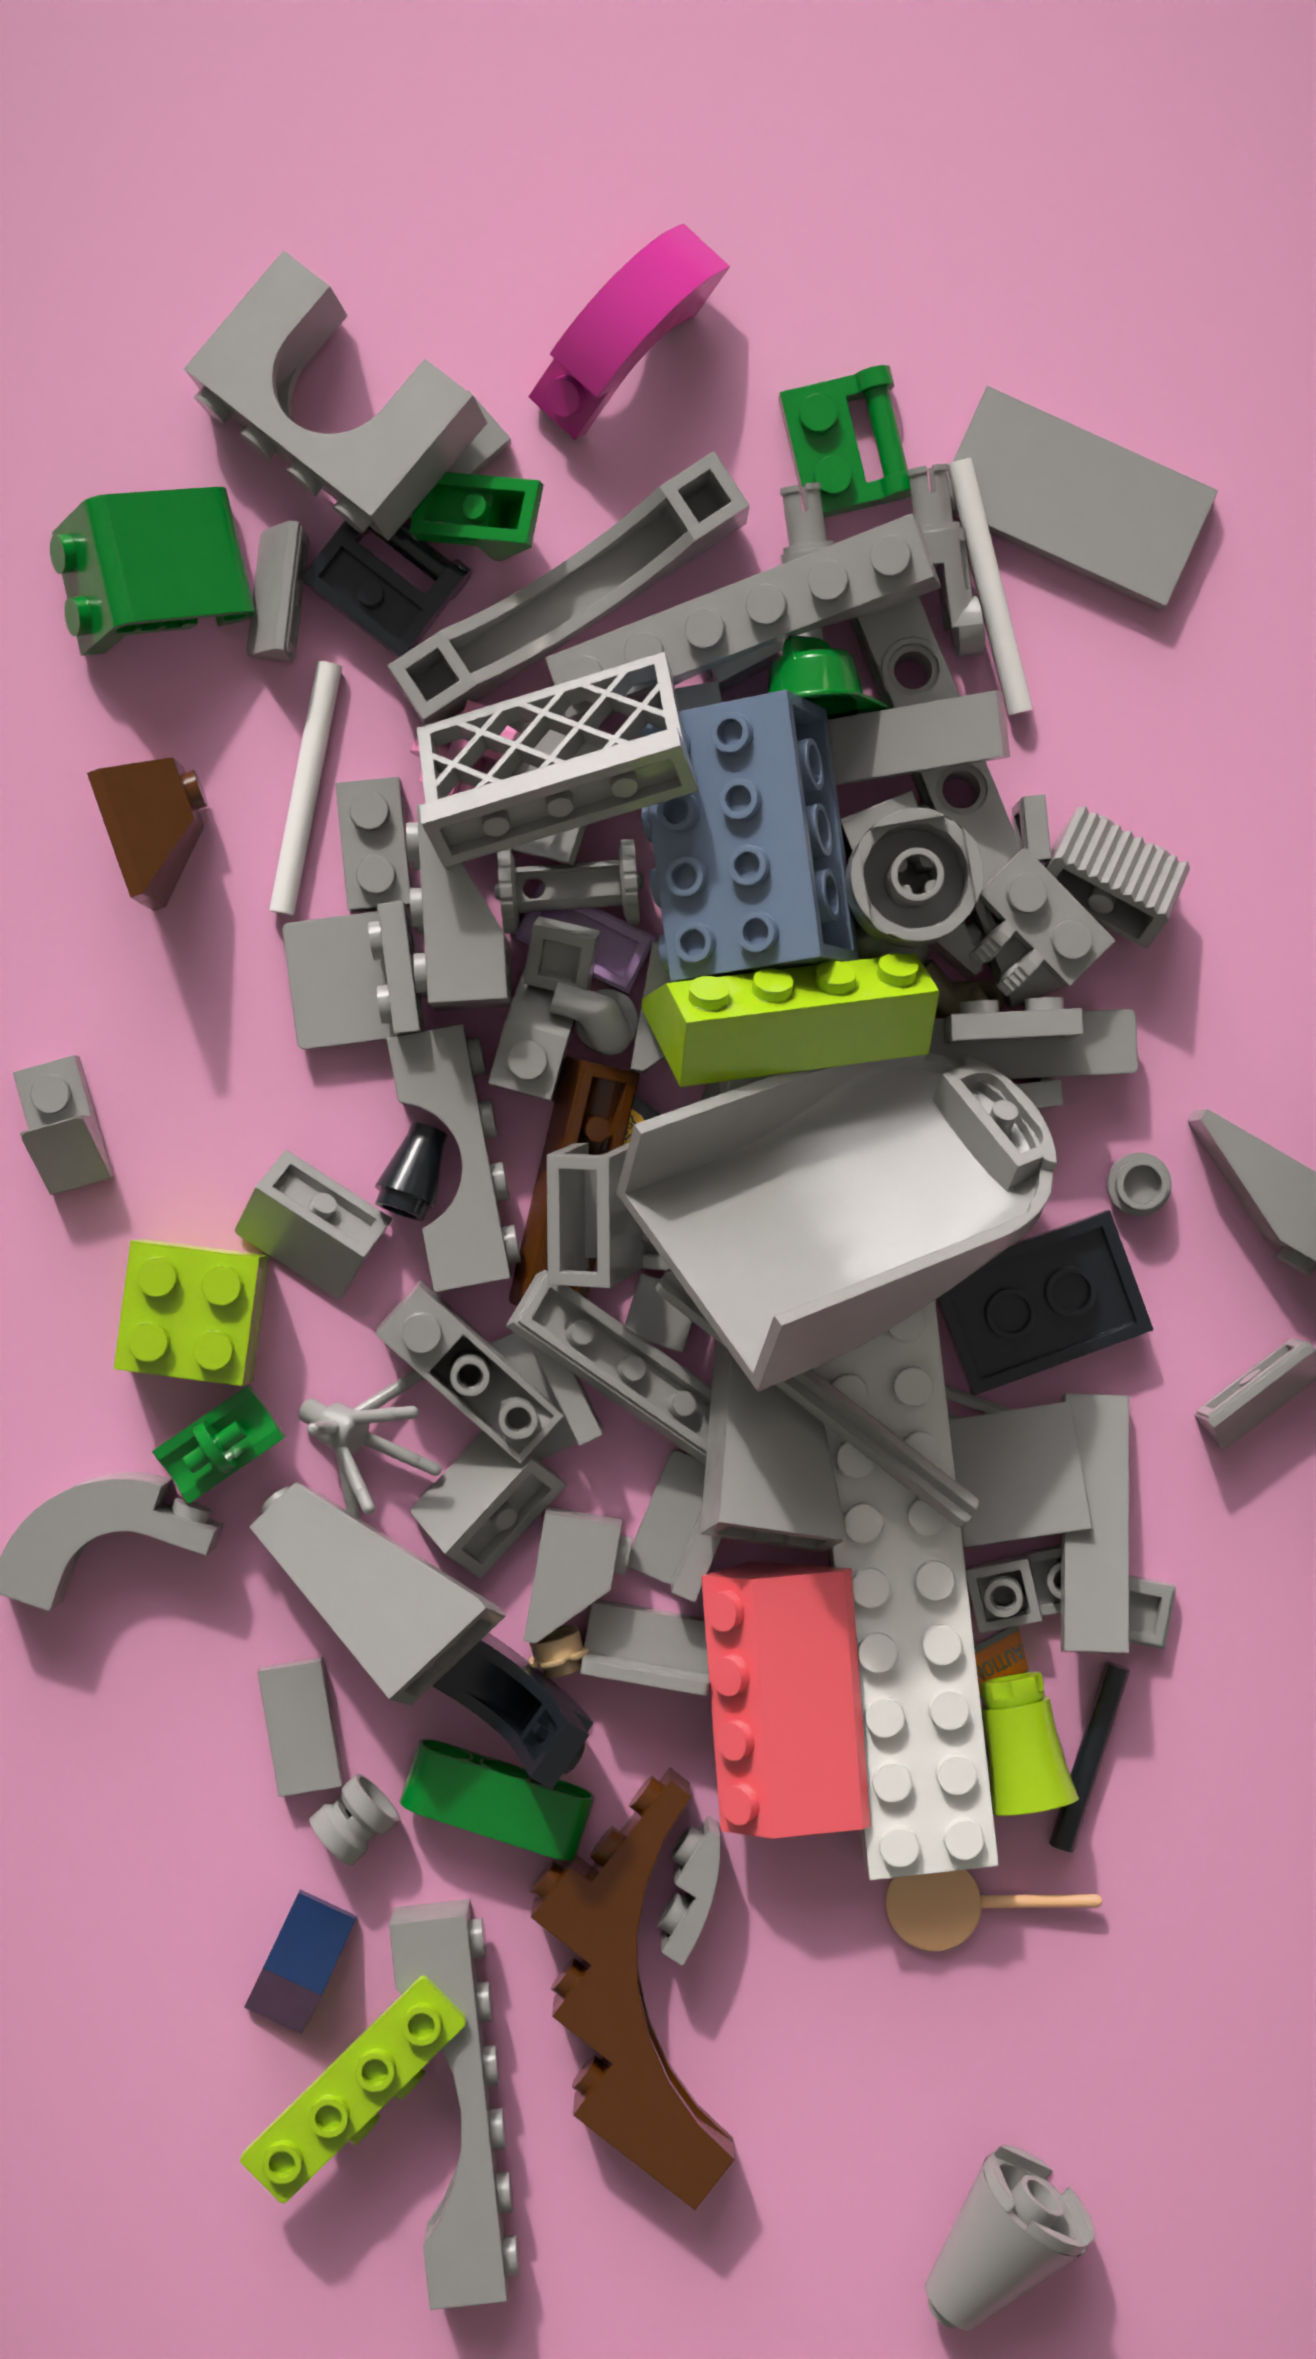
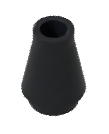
(413, 1173)

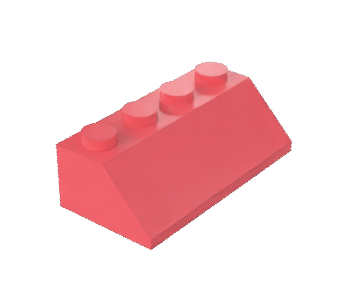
(785, 1699)

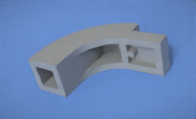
(50, 1540)

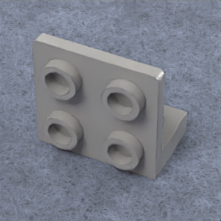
(353, 977)

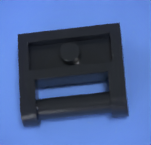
(378, 596)

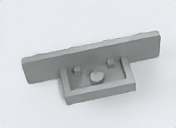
(1041, 1039)

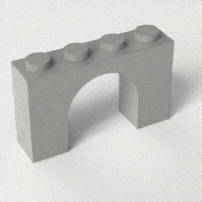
(371, 471)

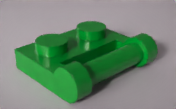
(826, 444)

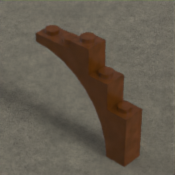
(632, 2091)

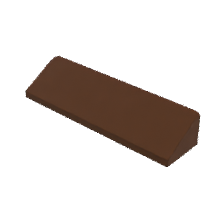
(587, 1108)

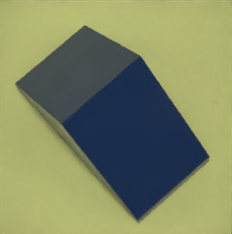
(301, 1961)

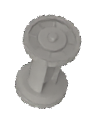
(570, 886)

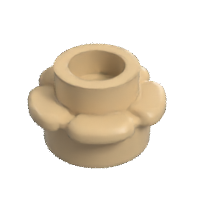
(559, 1652)

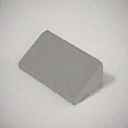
(278, 592)
(1259, 1392)

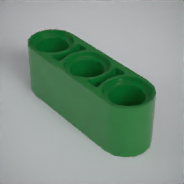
(495, 1800)

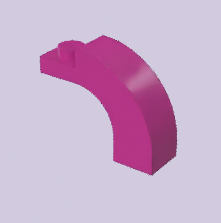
(622, 322)

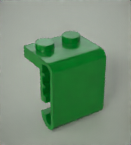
(149, 565)

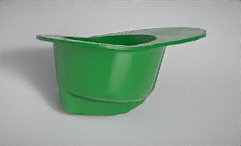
(821, 676)

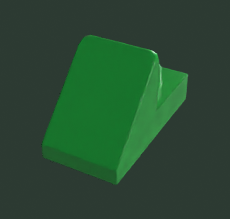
(480, 512)

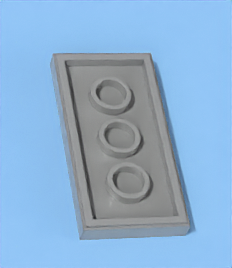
(1083, 498)

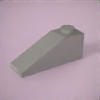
(1269, 1185)

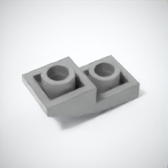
(1016, 1588)
(696, 1873)

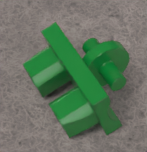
(219, 1443)

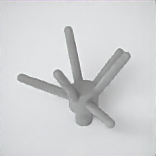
(348, 1430)

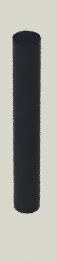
(1090, 1754)

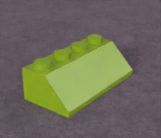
(794, 1018)

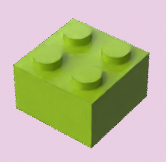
(191, 1312)

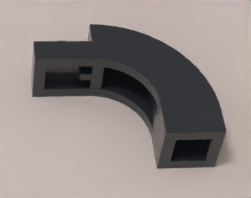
(522, 1706)

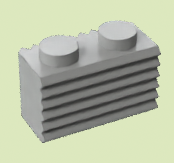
(1117, 876)

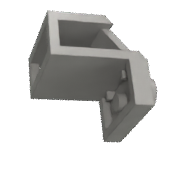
(592, 1221)

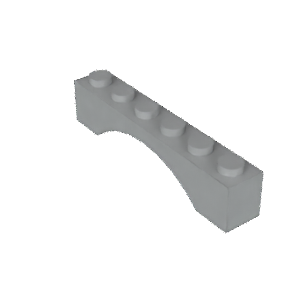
(627, 559)
(785, 601)
(465, 2237)

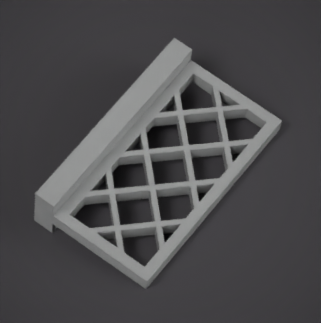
(564, 789)

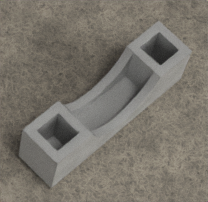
(437, 1075)

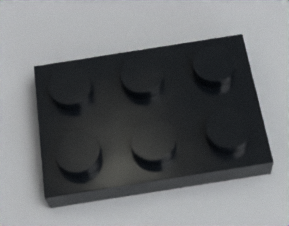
(1044, 1304)

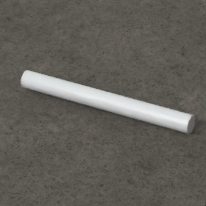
(989, 586)
(305, 788)

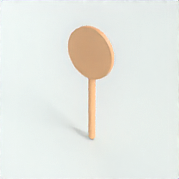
(945, 1907)

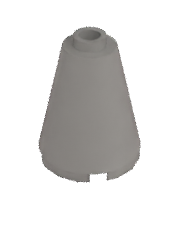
(1005, 2240)

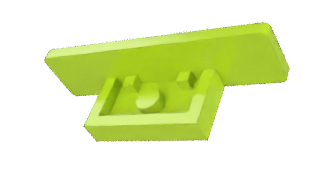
(353, 2089)

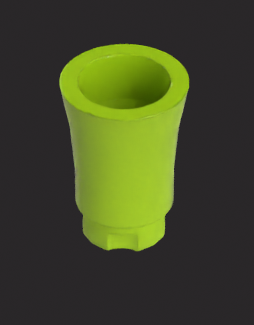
(1023, 1747)

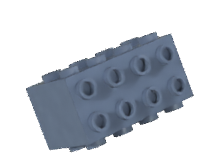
(758, 853)

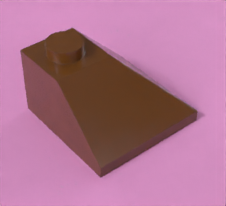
(150, 823)

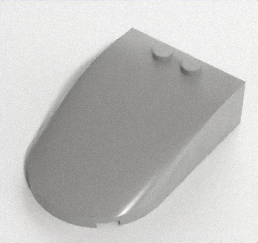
(836, 1199)

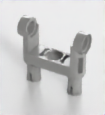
(943, 538)

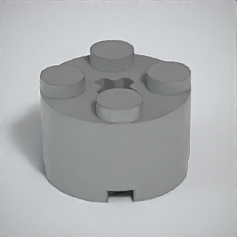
(934, 848)

